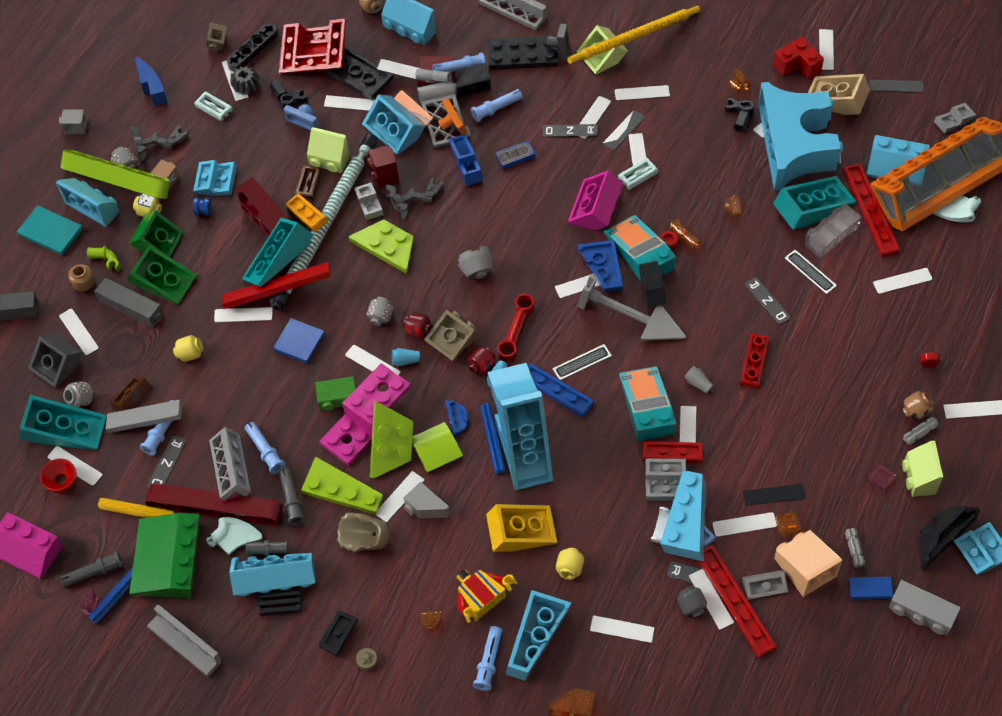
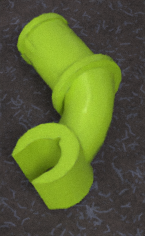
(106, 254)

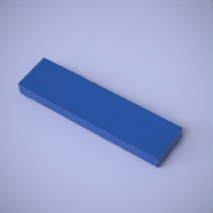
(560, 391)

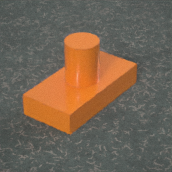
(452, 118)

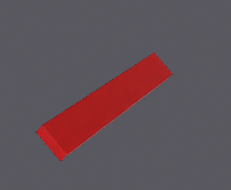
(871, 210)
(277, 285)
(736, 603)

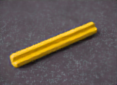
(131, 508)

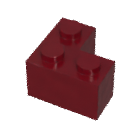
(383, 166)

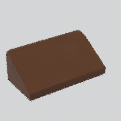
(132, 394)

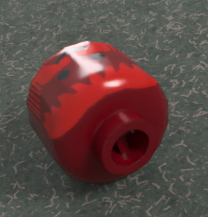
(417, 325)
(481, 360)

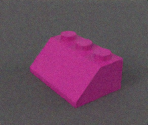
(596, 201)
(27, 546)

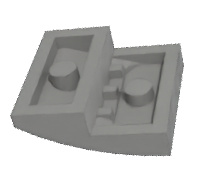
(663, 478)

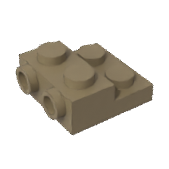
(451, 335)

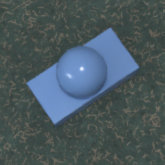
(302, 116)

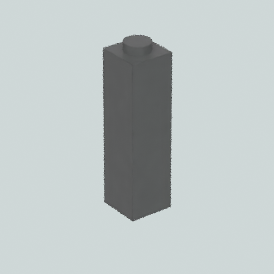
(129, 302)
(18, 305)

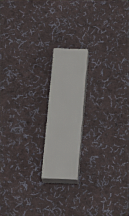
(144, 416)

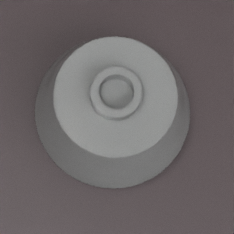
(476, 263)

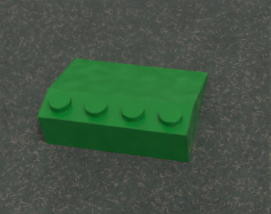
(166, 556)

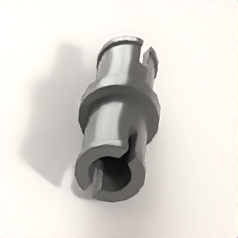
(266, 548)

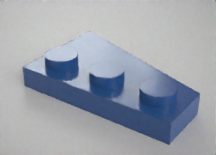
(603, 263)

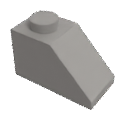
(425, 503)

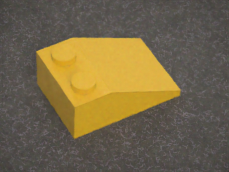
(520, 527)

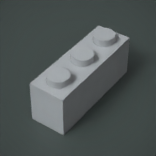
(924, 608)

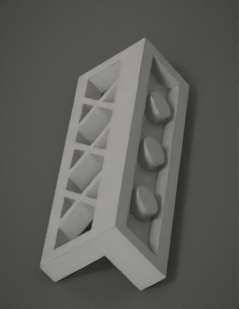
(531, 9)
(233, 460)
(184, 641)

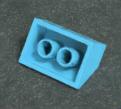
(409, 20)
(393, 123)
(891, 153)
(88, 201)

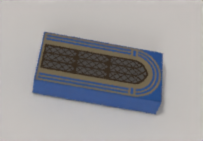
(515, 154)

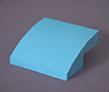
(215, 178)
(981, 548)

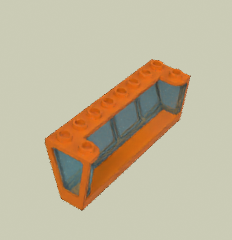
(940, 174)

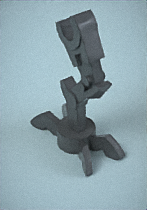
(175, 138)
(398, 201)

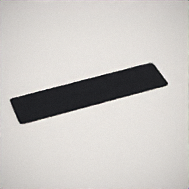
(774, 494)

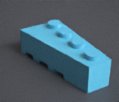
(686, 520)
(536, 630)

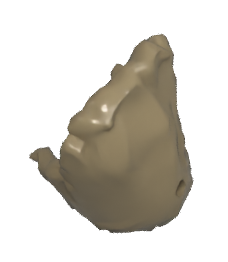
(356, 532)

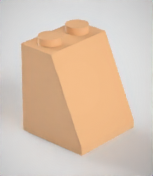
(808, 562)

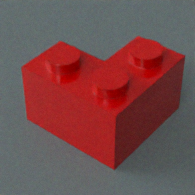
(800, 56)

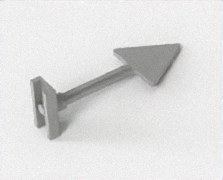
(659, 325)

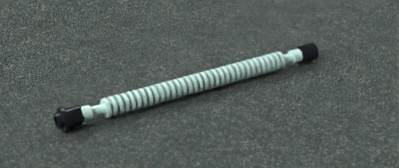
(332, 207)

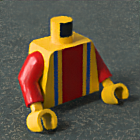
(481, 592)

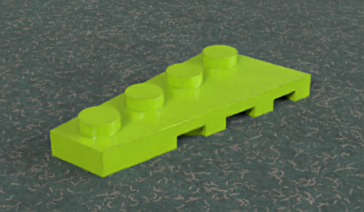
(339, 488)

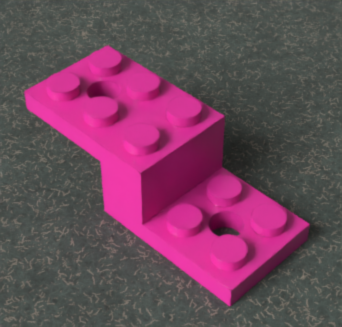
(358, 416)

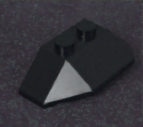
(943, 531)

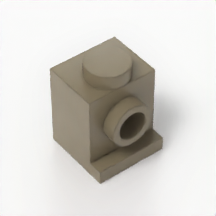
(216, 37)

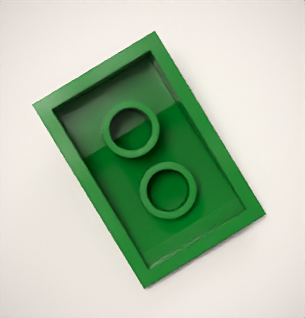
(161, 275)

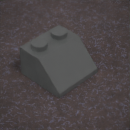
(54, 359)

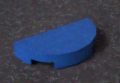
(457, 416)

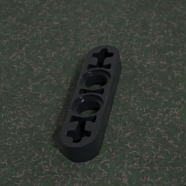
(254, 48)

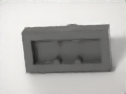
(561, 41)

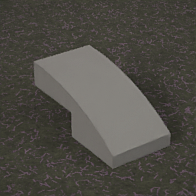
(955, 118)
(368, 201)

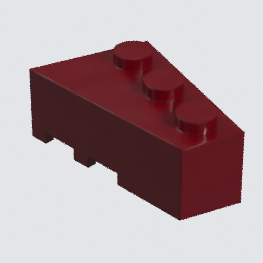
(259, 206)

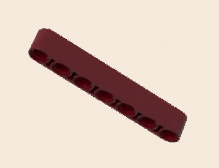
(209, 504)

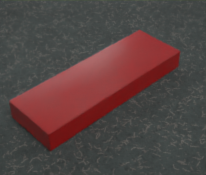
(673, 450)

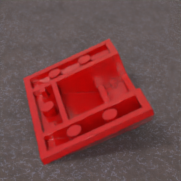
(312, 47)

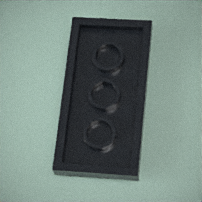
(521, 53)
(361, 74)

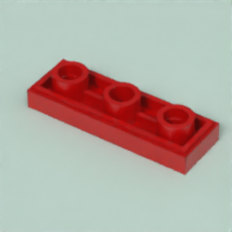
(753, 368)

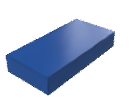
(870, 588)

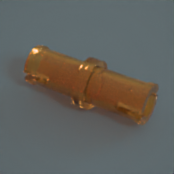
(684, 234)

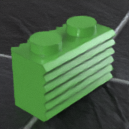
(334, 392)

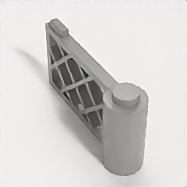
(434, 95)

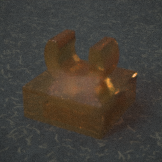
(739, 80)
(788, 524)

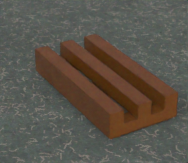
(305, 193)

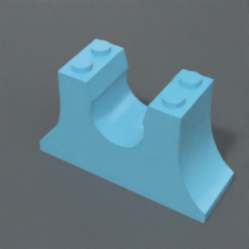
(785, 126)
(521, 425)

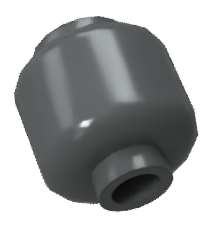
(692, 601)

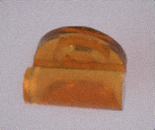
(733, 205)
(431, 619)

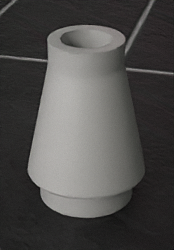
(698, 379)

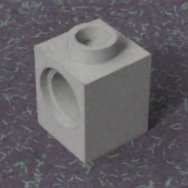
(73, 121)

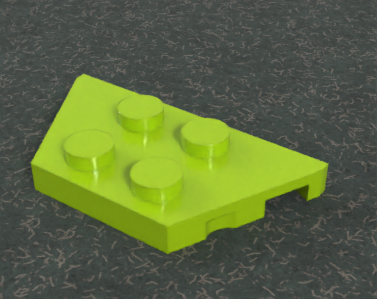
(386, 243)
(390, 440)

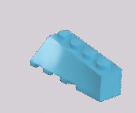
(271, 573)

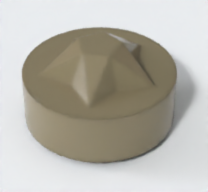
(366, 659)

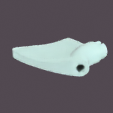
(960, 209)
(233, 534)

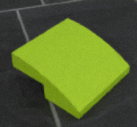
(436, 447)

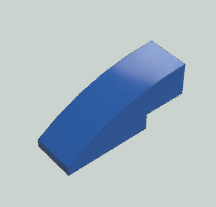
(150, 82)
(466, 160)

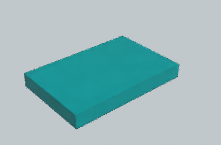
(49, 230)

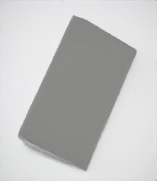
(765, 584)

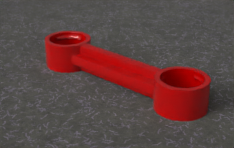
(516, 327)

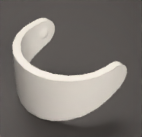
(661, 524)

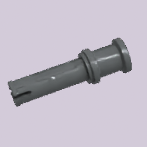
(292, 504)
(101, 566)

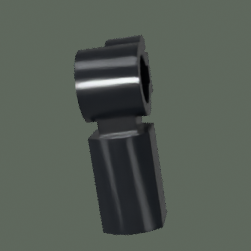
(285, 98)
(744, 109)

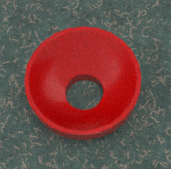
(55, 469)

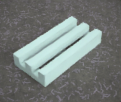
(211, 108)
(639, 176)

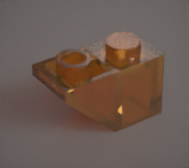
(573, 703)

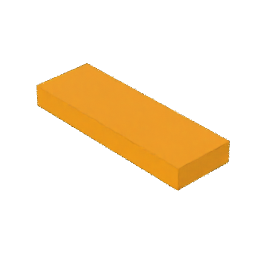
(306, 212)

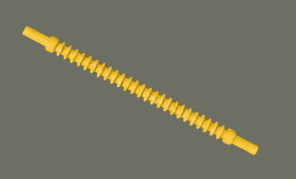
(633, 34)

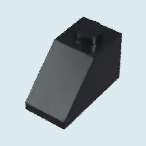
(473, 81)
(652, 284)

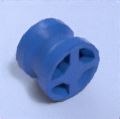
(202, 206)

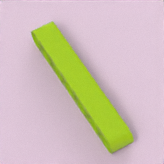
(115, 174)

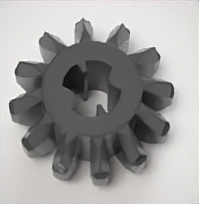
(244, 80)

